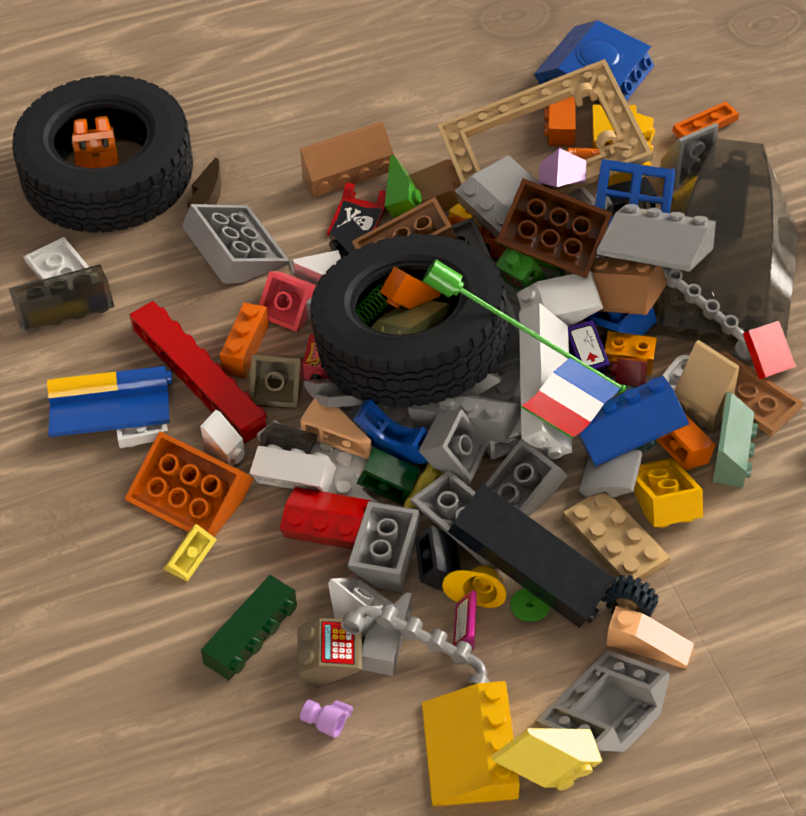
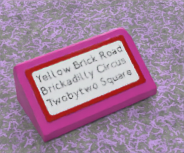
(465, 619)

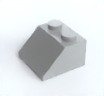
(454, 444)

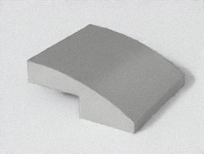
(329, 394)
(614, 476)

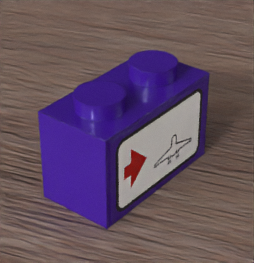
(586, 346)

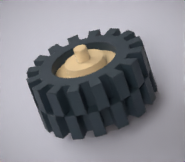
(631, 595)

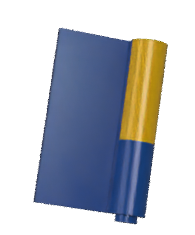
(109, 401)

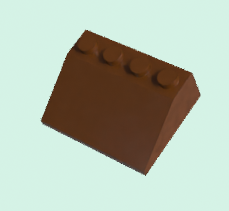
(554, 228)

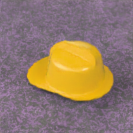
(481, 579)

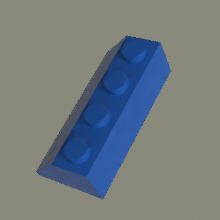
(633, 420)

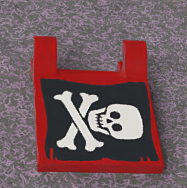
(363, 212)

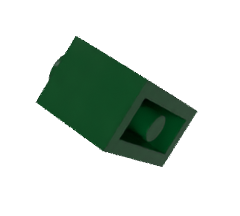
(388, 476)

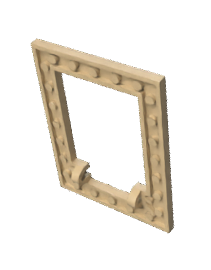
(592, 81)

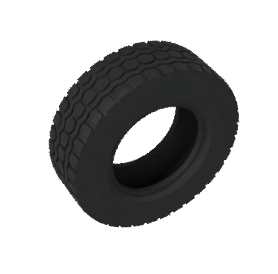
(110, 195)
(415, 365)

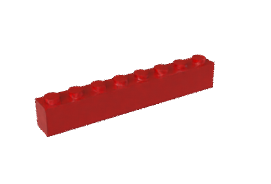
(197, 370)

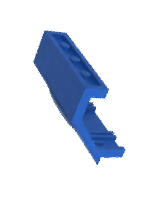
(594, 42)

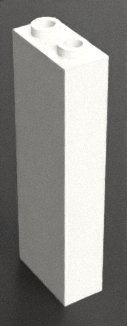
(536, 365)

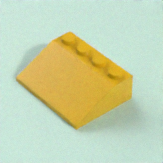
(461, 737)

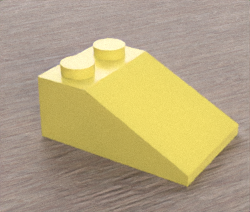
(550, 756)

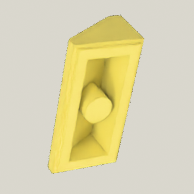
(190, 553)

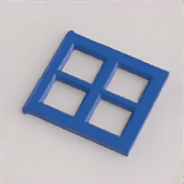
(634, 195)

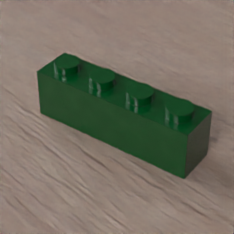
(249, 627)

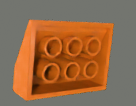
(187, 486)

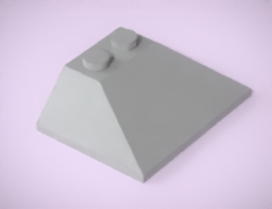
(613, 700)

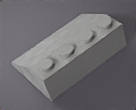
(491, 192)
(658, 237)
(233, 241)

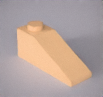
(335, 429)
(647, 638)

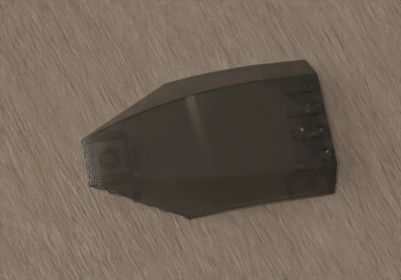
(751, 251)

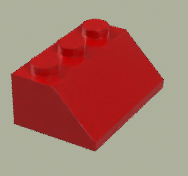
(323, 517)

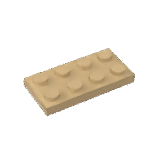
(616, 537)

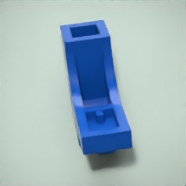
(390, 436)

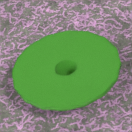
(528, 606)

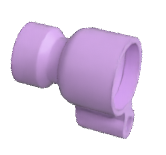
(328, 719)

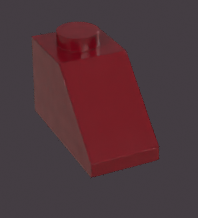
(630, 371)

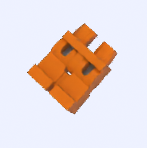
(94, 144)

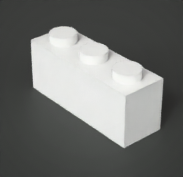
(292, 468)

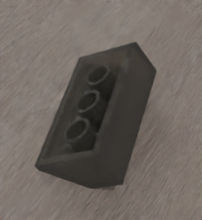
(61, 298)

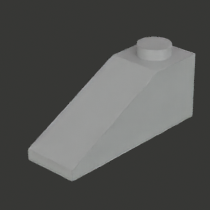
(384, 644)

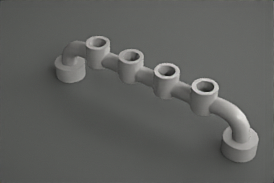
(710, 309)
(411, 629)

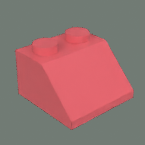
(286, 299)

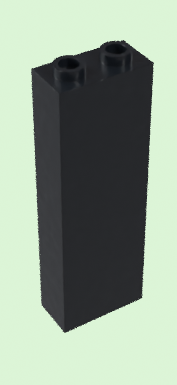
(532, 556)

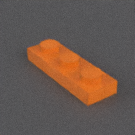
(721, 114)

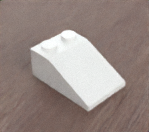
(567, 297)

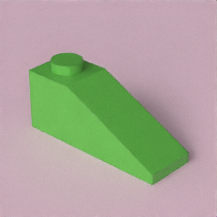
(401, 190)

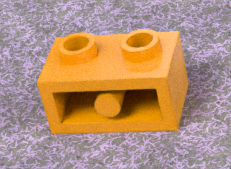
(630, 345)

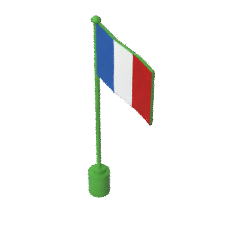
(570, 393)

